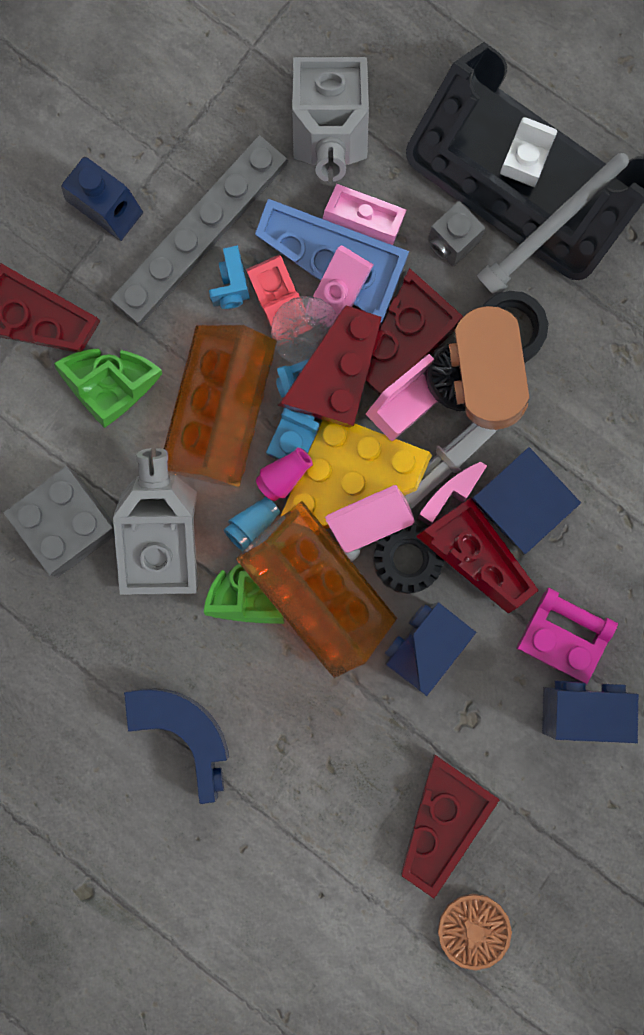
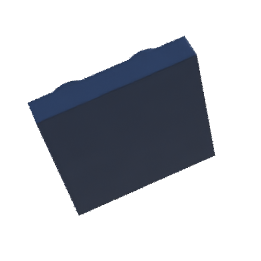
(526, 501)

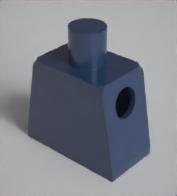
(98, 195)

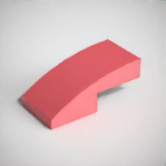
(271, 285)

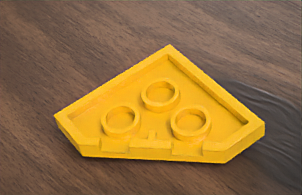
(353, 466)

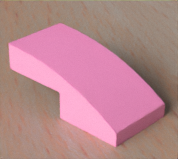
(459, 487)

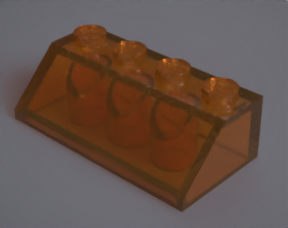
(219, 403)
(318, 590)

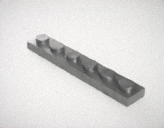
(199, 230)

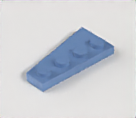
(313, 242)

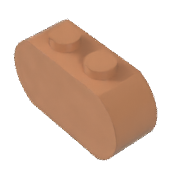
(490, 368)

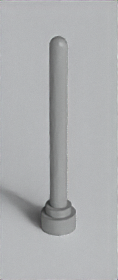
(497, 275)

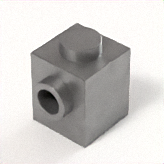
(455, 234)

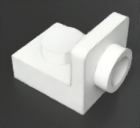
(528, 151)

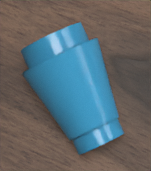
(251, 523)

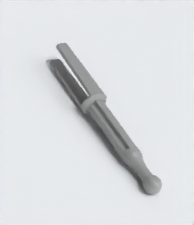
(446, 461)

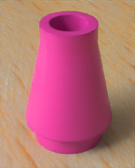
(283, 474)

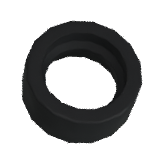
(532, 309)

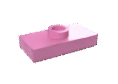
(343, 279)

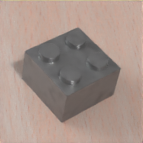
(61, 522)

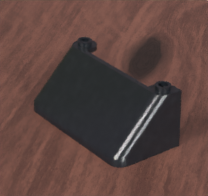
(466, 144)

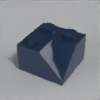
(429, 647)
(588, 715)

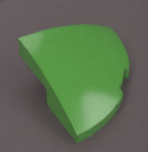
(107, 382)
(240, 599)

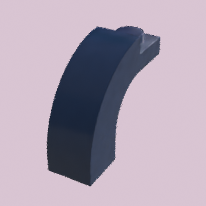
(191, 722)

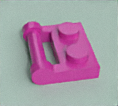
(560, 647)

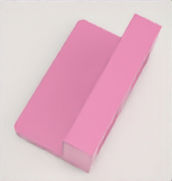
(403, 401)

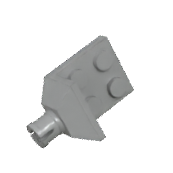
(330, 112)
(156, 531)

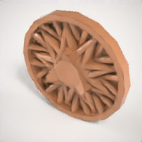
(474, 932)

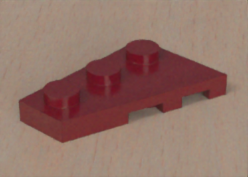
(40, 316)
(412, 329)
(337, 370)
(480, 555)
(445, 825)

